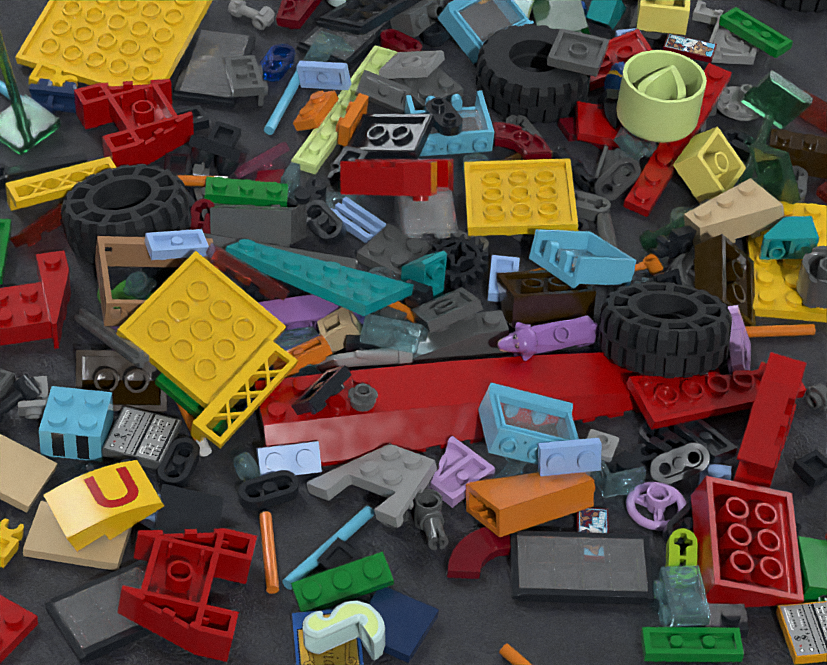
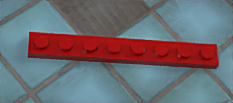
(660, 166)

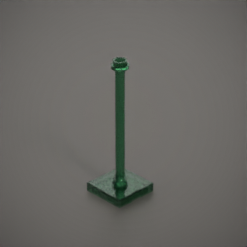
(778, 104)
(25, 120)
(773, 175)

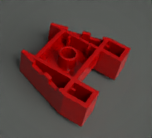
(141, 113)
(396, 177)
(38, 308)
(769, 420)
(179, 586)

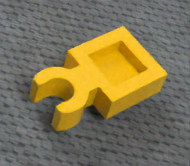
(51, 72)
(9, 541)

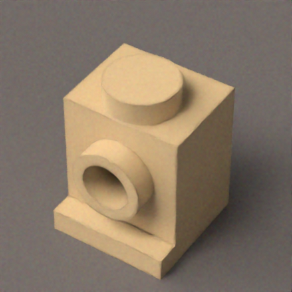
(338, 325)

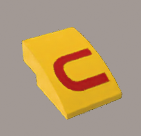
(103, 502)

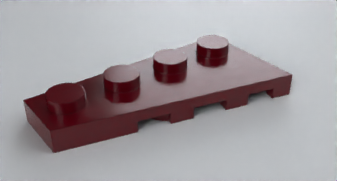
(295, 12)

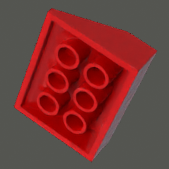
(746, 544)

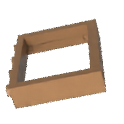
(124, 253)

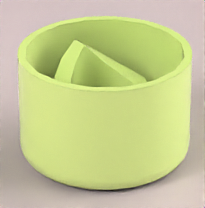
(660, 96)

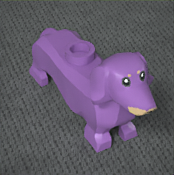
(549, 337)

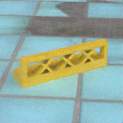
(51, 184)
(238, 389)

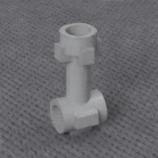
(260, 18)

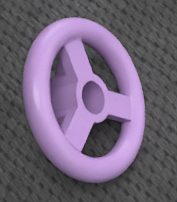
(656, 500)

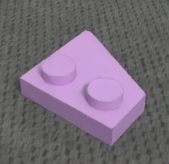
(739, 343)
(457, 468)

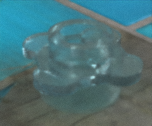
(139, 285)

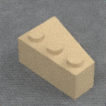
(735, 213)

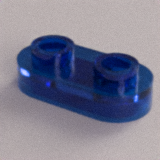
(277, 62)

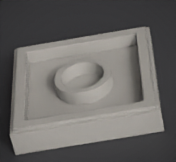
(412, 64)

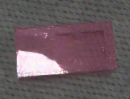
(262, 161)

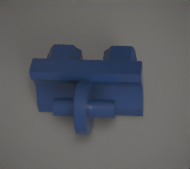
(54, 97)

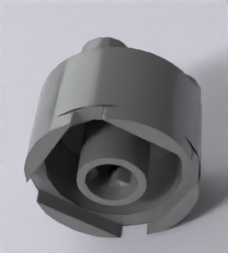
(813, 278)

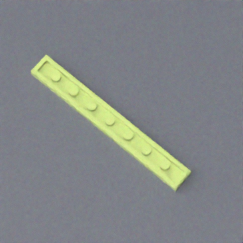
(325, 138)

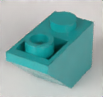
(606, 12)
(789, 239)
(428, 271)

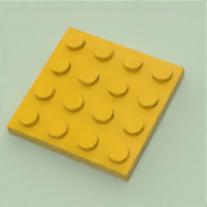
(519, 196)
(200, 329)

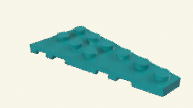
(329, 280)

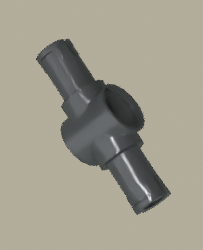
(429, 517)

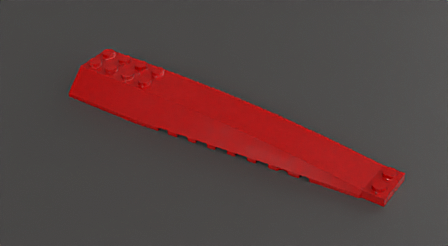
(438, 400)

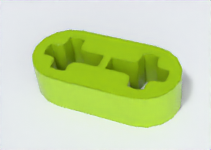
(673, 550)

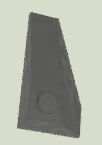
(464, 340)

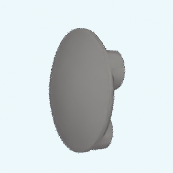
(731, 104)

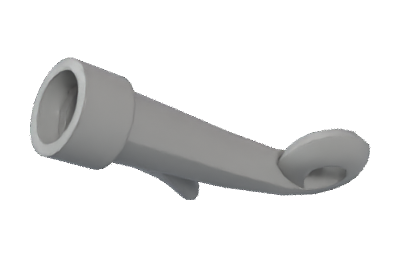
(369, 357)

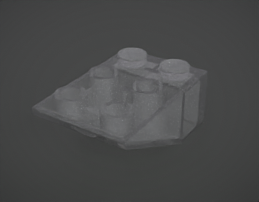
(429, 216)

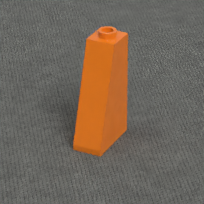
(527, 500)

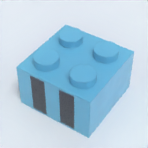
(76, 423)

